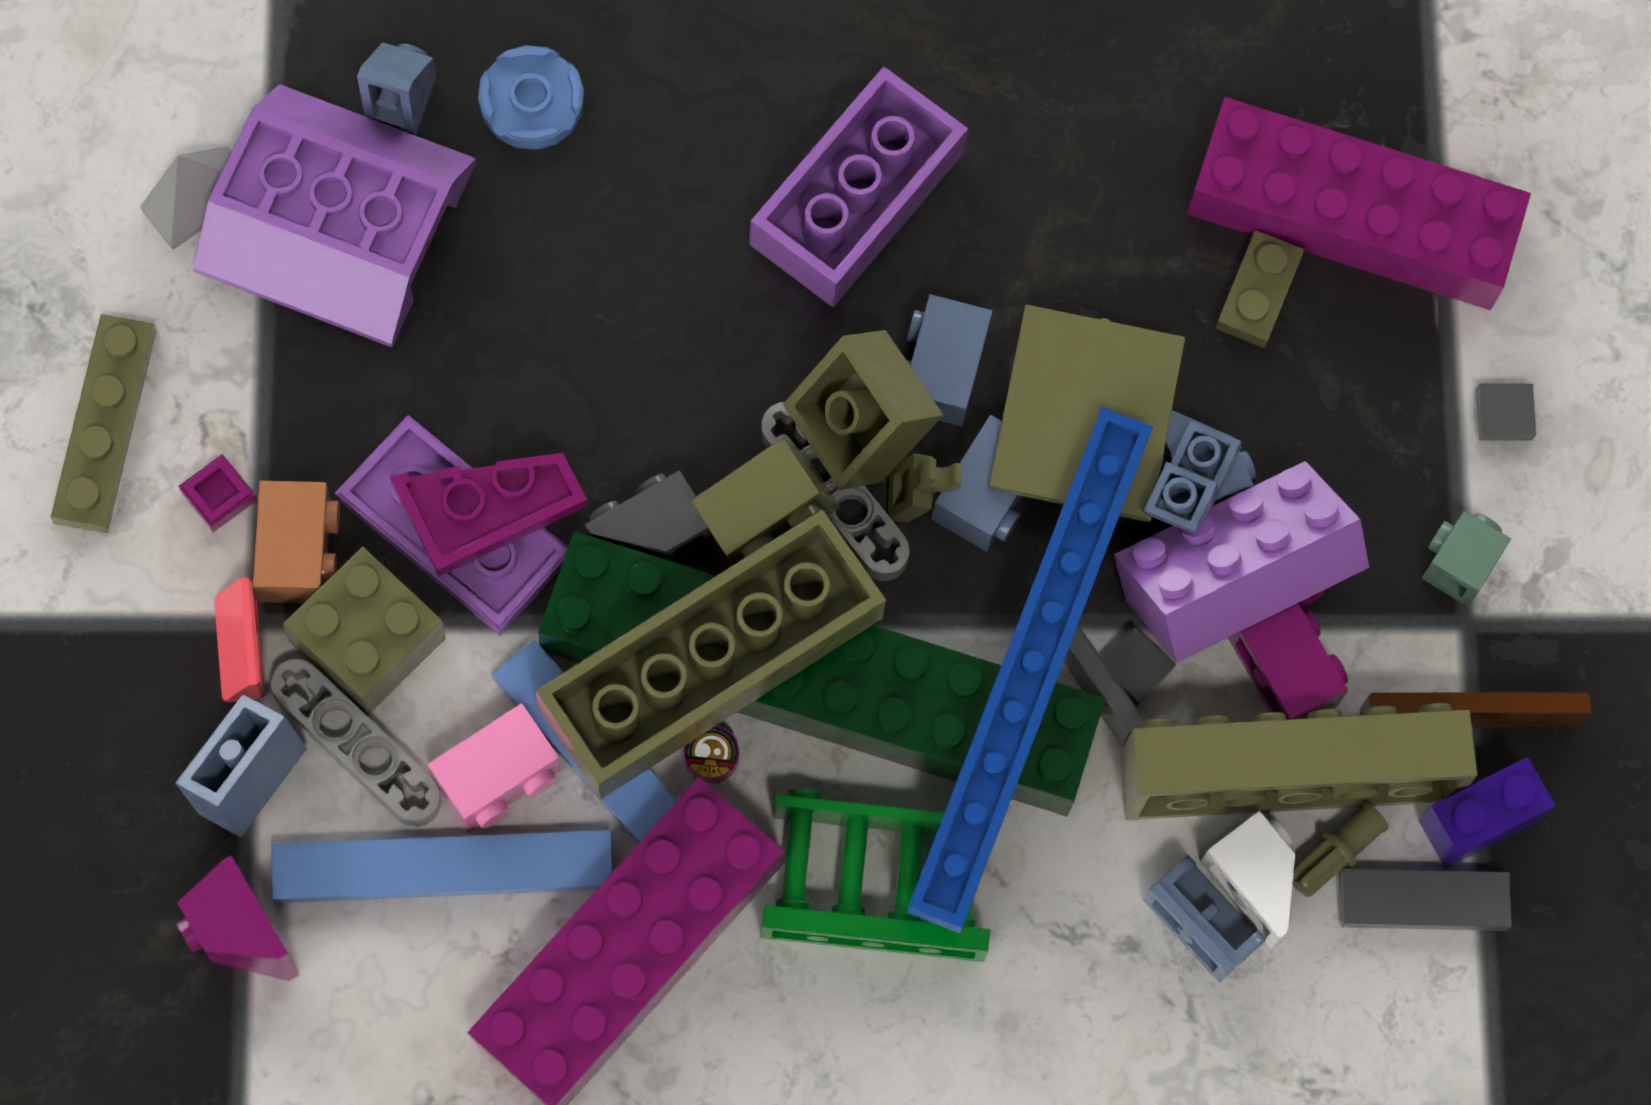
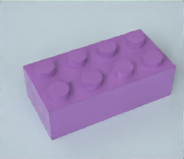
(858, 186)
(1243, 562)

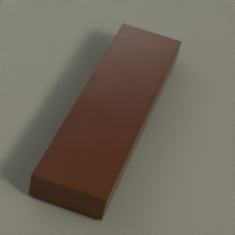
(1496, 708)

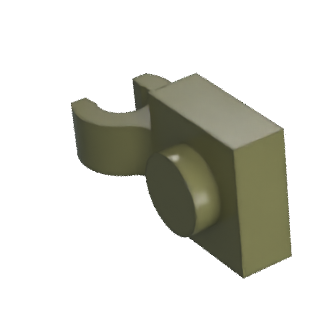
(916, 484)

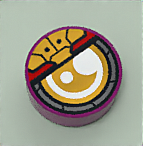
(712, 755)

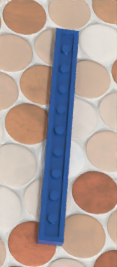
(1029, 671)

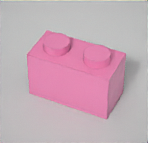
(495, 769)

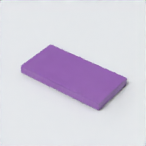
(491, 586)

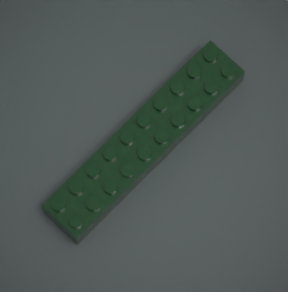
(869, 694)

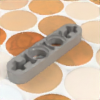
(886, 535)
(350, 747)

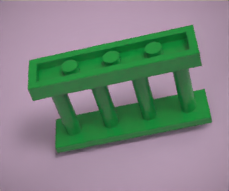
(847, 921)

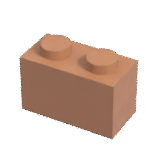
(293, 540)

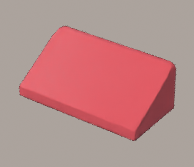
(239, 642)

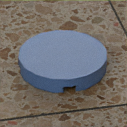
(531, 97)

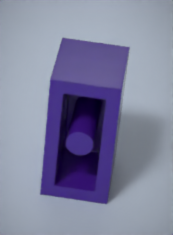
(1486, 813)

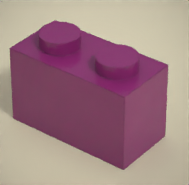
(1291, 663)

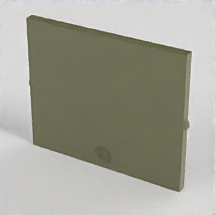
(1060, 381)

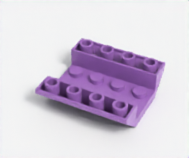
(328, 212)

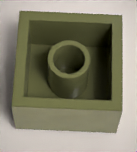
(862, 409)
(764, 499)
(365, 630)

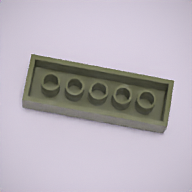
(710, 654)
(1297, 762)

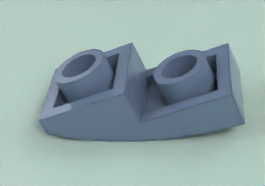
(1193, 477)

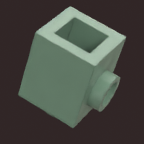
(1465, 555)

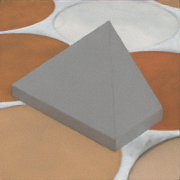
(182, 194)

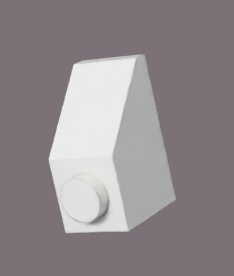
(1256, 874)

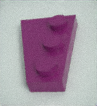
(487, 507)

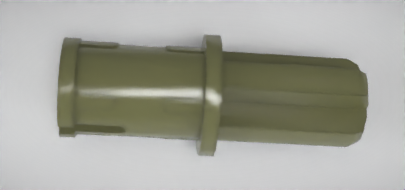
(1338, 849)

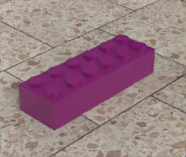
(1360, 203)
(628, 945)

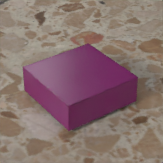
(217, 493)

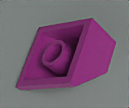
(232, 925)

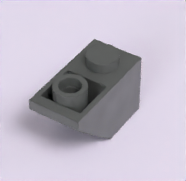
(654, 521)

